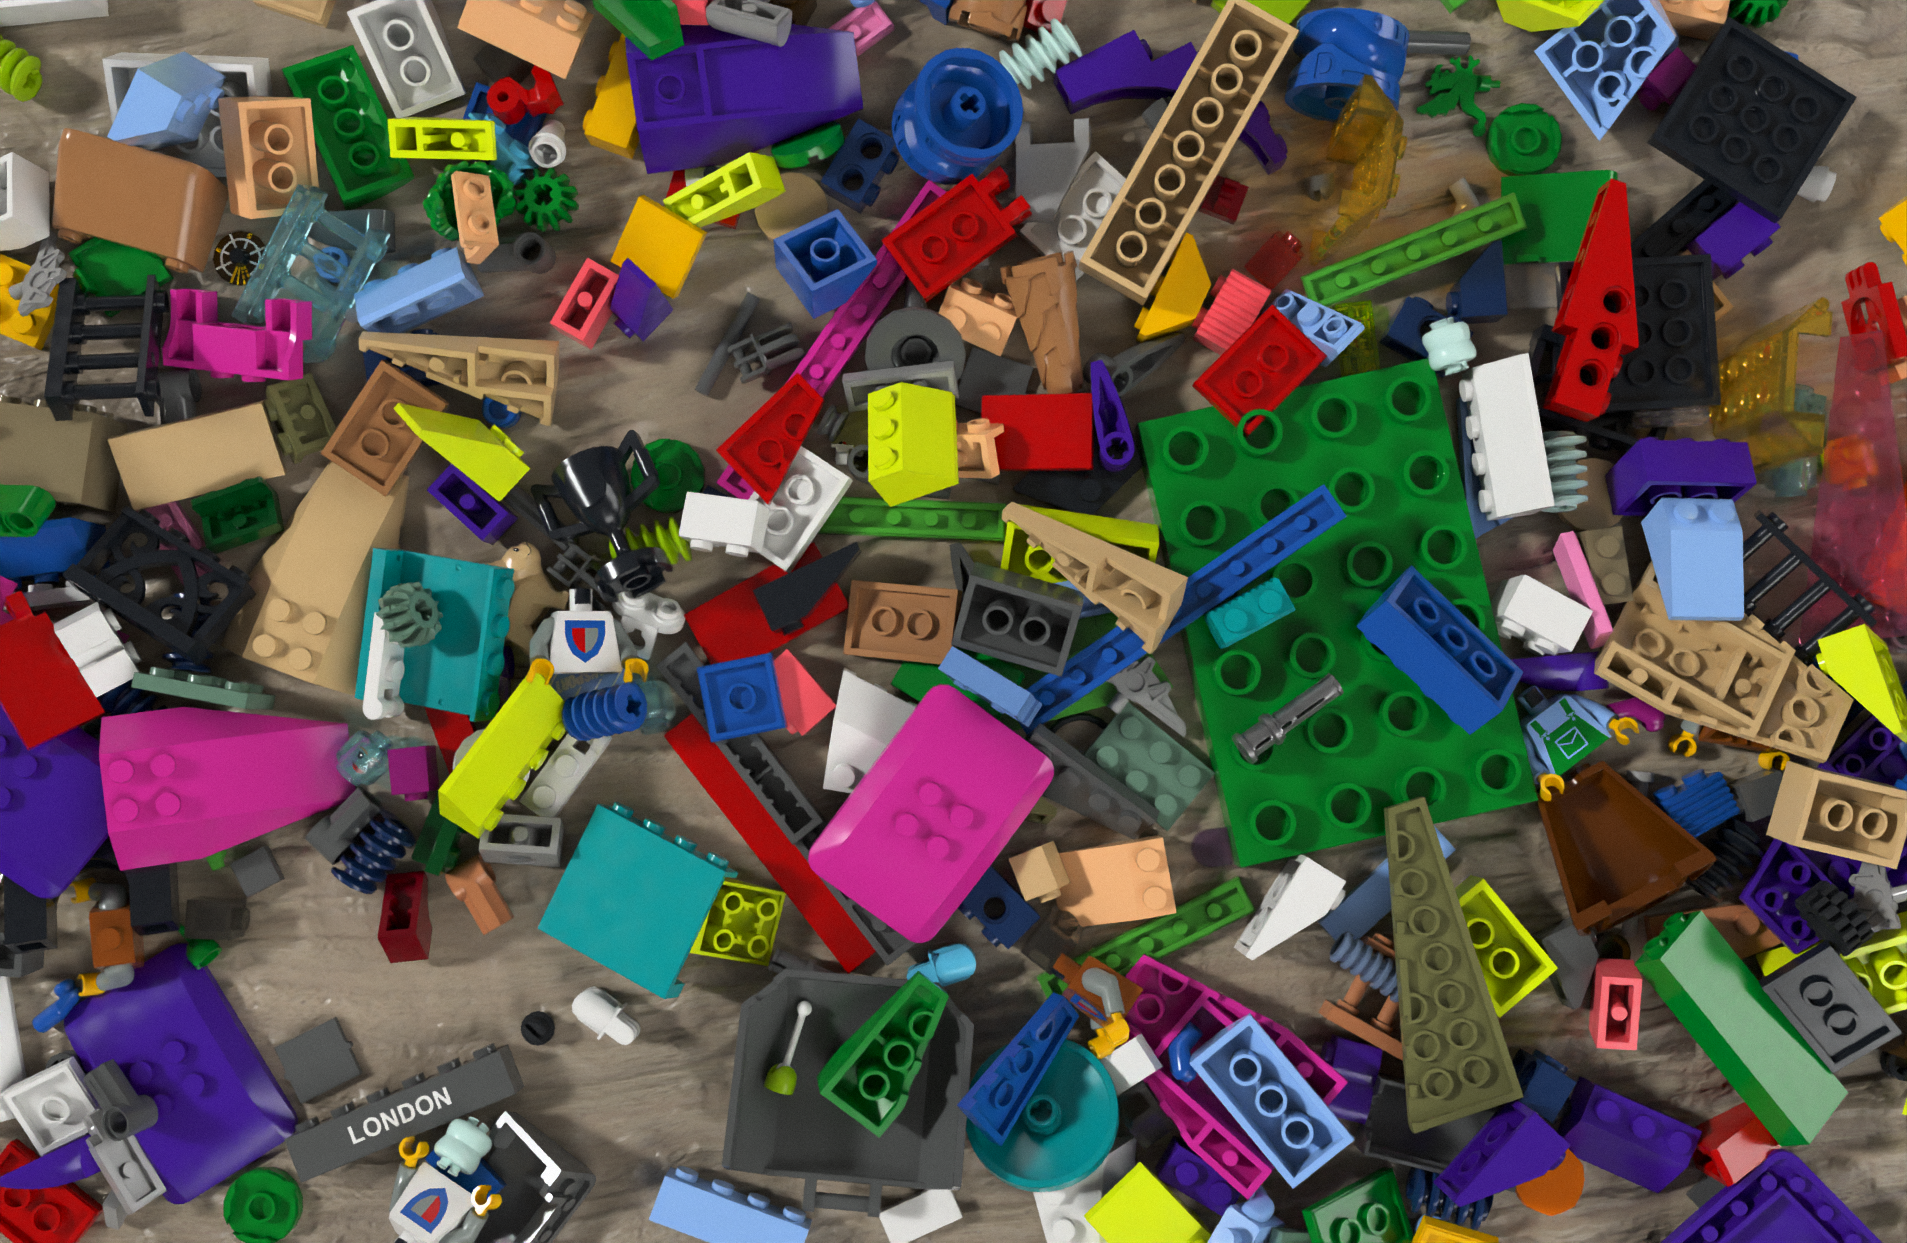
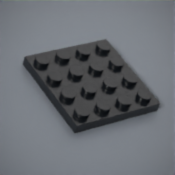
(1752, 120)
(1676, 336)

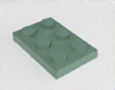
(204, 688)
(1149, 763)

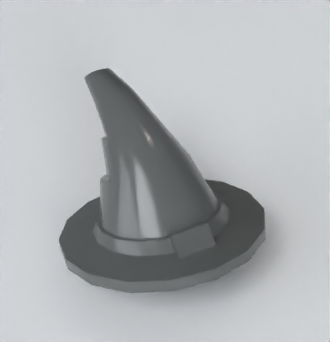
(914, 337)

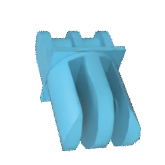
(947, 964)

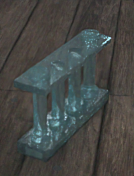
(290, 241)

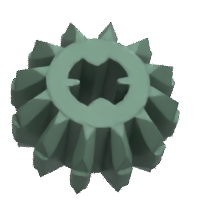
(410, 614)

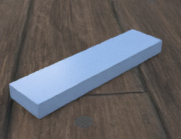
(1367, 901)

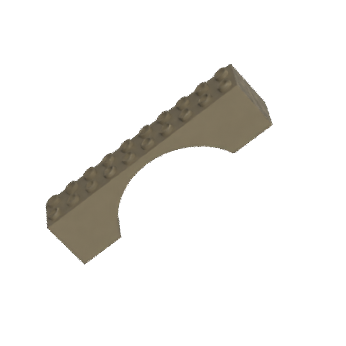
(60, 456)

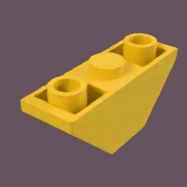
(1177, 294)

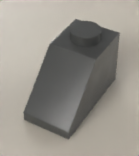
(1574, 958)

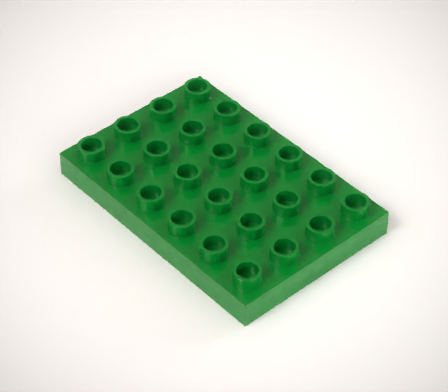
(1394, 472)

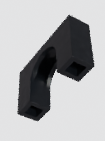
(154, 904)

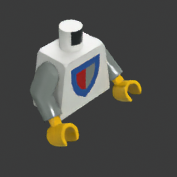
(583, 643)
(433, 1207)

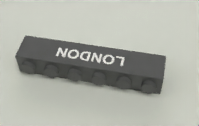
(403, 1113)

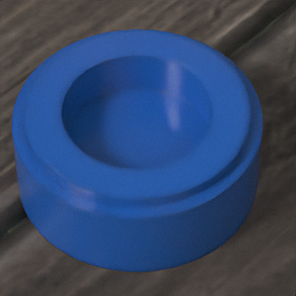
(497, 414)

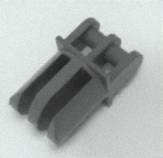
(767, 348)
(581, 574)

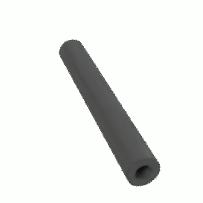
(730, 337)

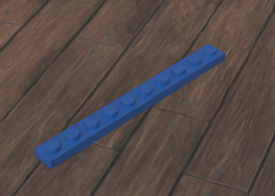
(1203, 592)

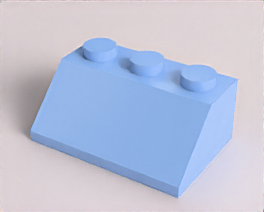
(417, 293)

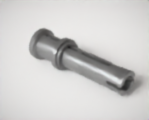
(1272, 728)

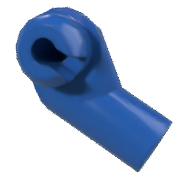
(1180, 1052)

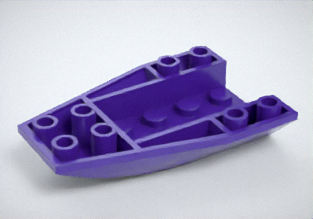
(738, 93)
(1792, 870)

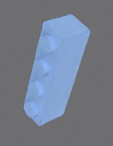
(723, 1215)

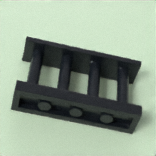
(71, 333)
(1857, 605)

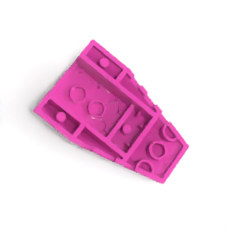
(212, 779)
(1205, 1124)

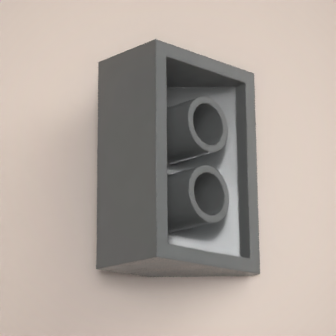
(1018, 618)

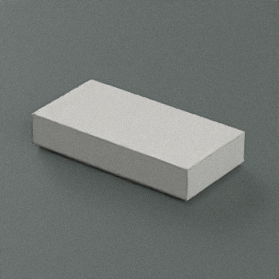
(1131, 1063)
(919, 1215)

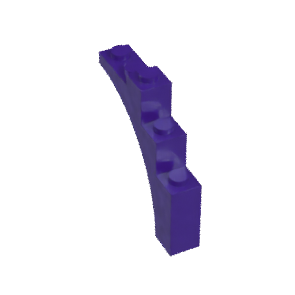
(1126, 72)

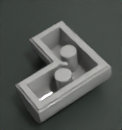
(751, 19)

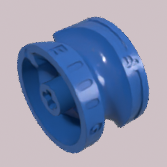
(1336, 54)
(957, 116)

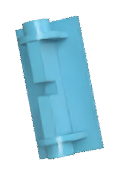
(511, 153)

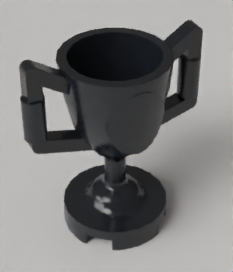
(600, 497)

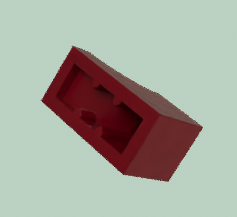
(405, 918)

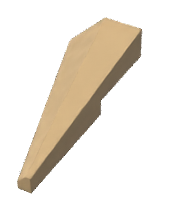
(502, 369)
(1131, 587)

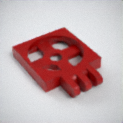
(1882, 308)

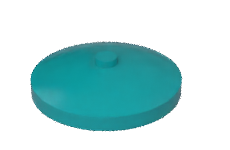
(1061, 1129)

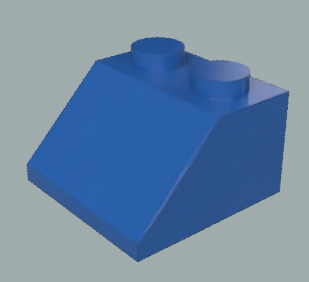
(823, 262)

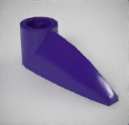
(1110, 419)
(1562, 672)
(54, 1169)

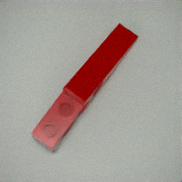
(1599, 271)

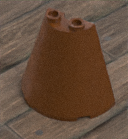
(1615, 848)

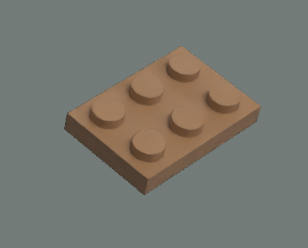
(373, 437)
(901, 621)

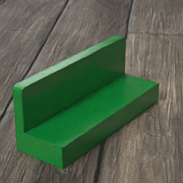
(647, 23)

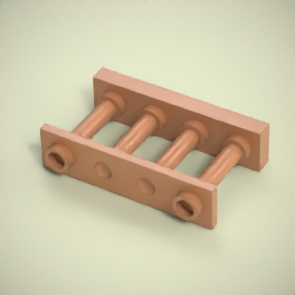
(1346, 1011)

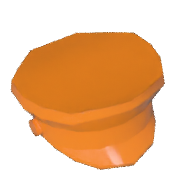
(1556, 1189)

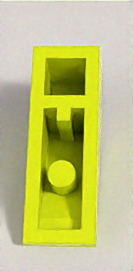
(442, 138)
(729, 190)

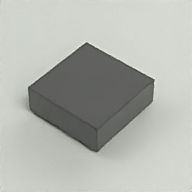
(257, 871)

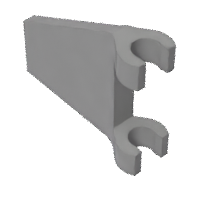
(1049, 169)

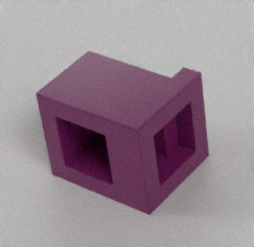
(1665, 80)

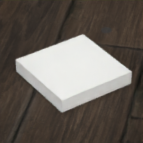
(52, 1105)

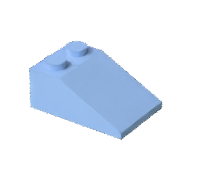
(1697, 558)

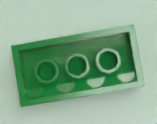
(348, 127)

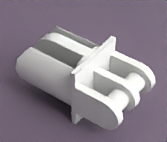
(605, 1015)

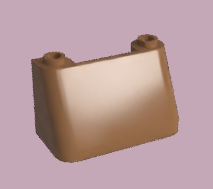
(136, 199)

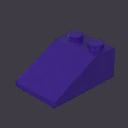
(1503, 1154)

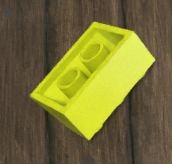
(911, 441)
(1506, 951)

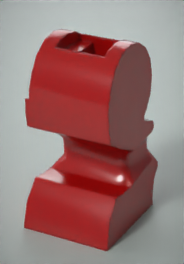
(512, 101)

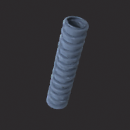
(1366, 963)

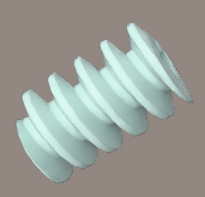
(1040, 53)
(1563, 469)

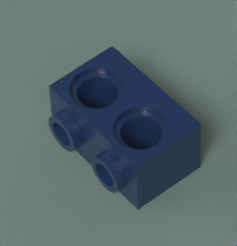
(852, 164)
(1542, 1082)

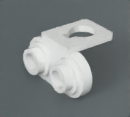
(650, 615)

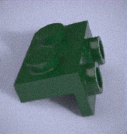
(239, 514)
(438, 842)

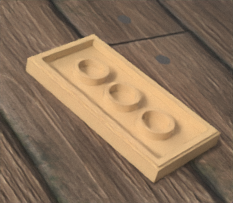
(196, 455)

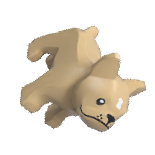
(532, 593)

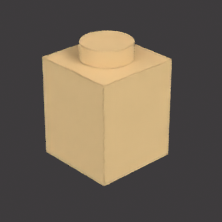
(1040, 872)

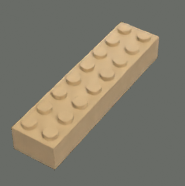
(1187, 149)

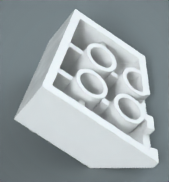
(861, 730)
(1064, 1209)

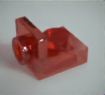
(1275, 259)

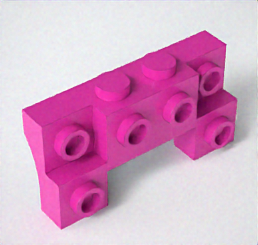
(228, 348)

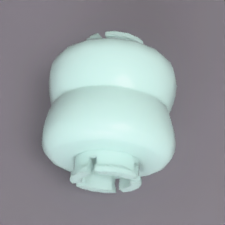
(1449, 346)
(463, 1146)

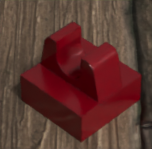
(1224, 199)

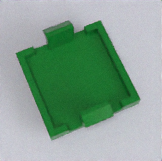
(116, 269)

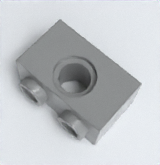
(524, 841)

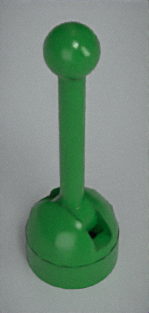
(200, 951)

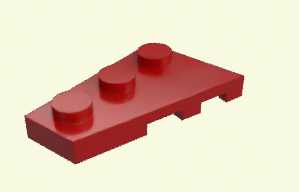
(772, 437)

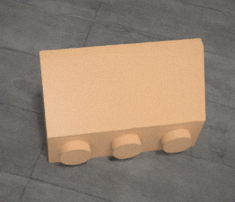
(266, 152)

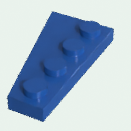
(1013, 1077)

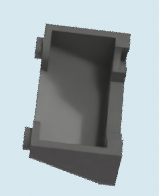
(541, 1182)

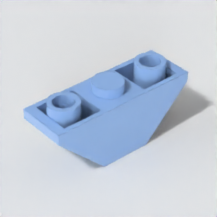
(1322, 325)

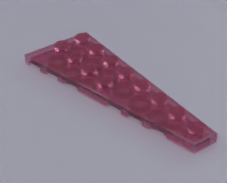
(1861, 495)

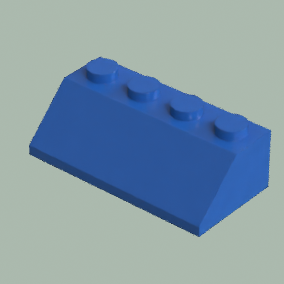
(49, 551)
(1441, 651)

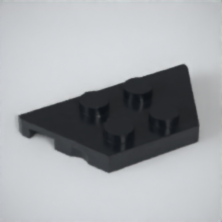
(1080, 489)

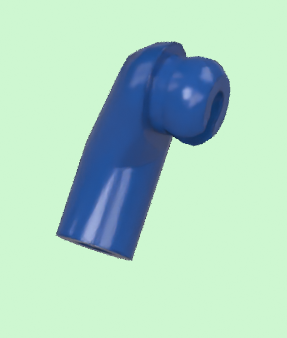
(56, 1012)

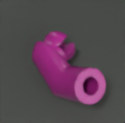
(1651, 718)

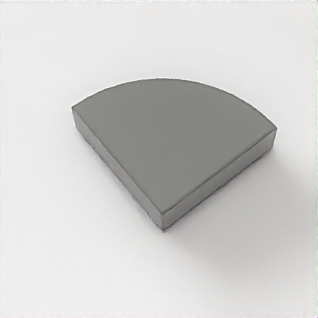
(113, 1211)

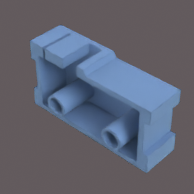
(990, 686)

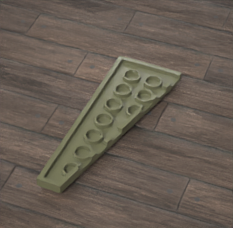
(1447, 1020)

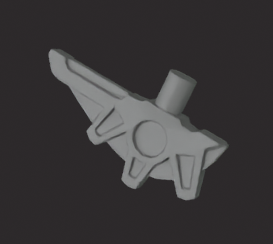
(41, 278)
(1142, 686)
(1877, 897)

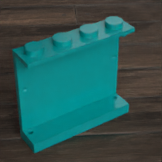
(465, 659)
(635, 898)

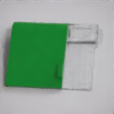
(1556, 217)

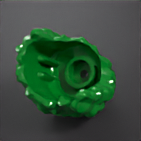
(440, 199)

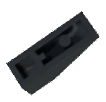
(799, 593)

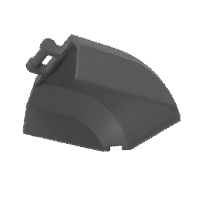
(811, 1135)

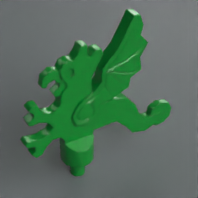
(1462, 87)

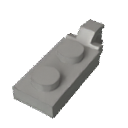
(123, 1165)

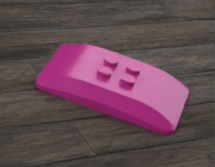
(931, 814)

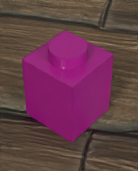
(413, 771)

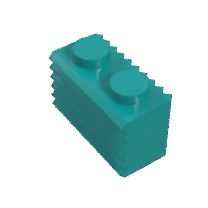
(1248, 612)

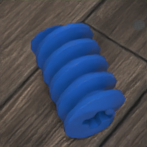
(605, 712)

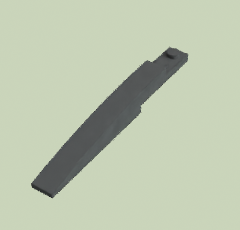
(778, 794)

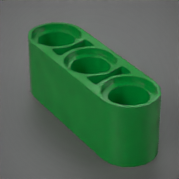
(24, 510)

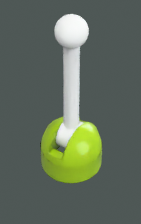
(782, 1076)

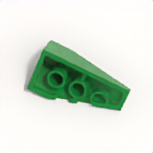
(879, 1061)

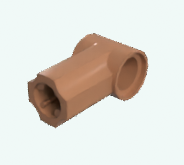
(475, 885)

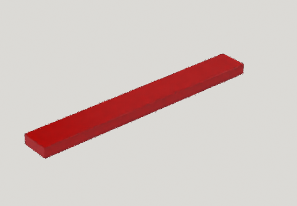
(769, 843)

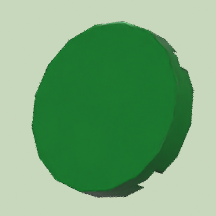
(1523, 140)
(819, 141)
(678, 470)
(263, 1205)

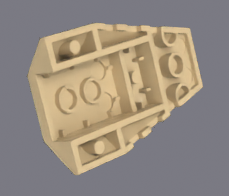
(317, 582)
(1722, 676)

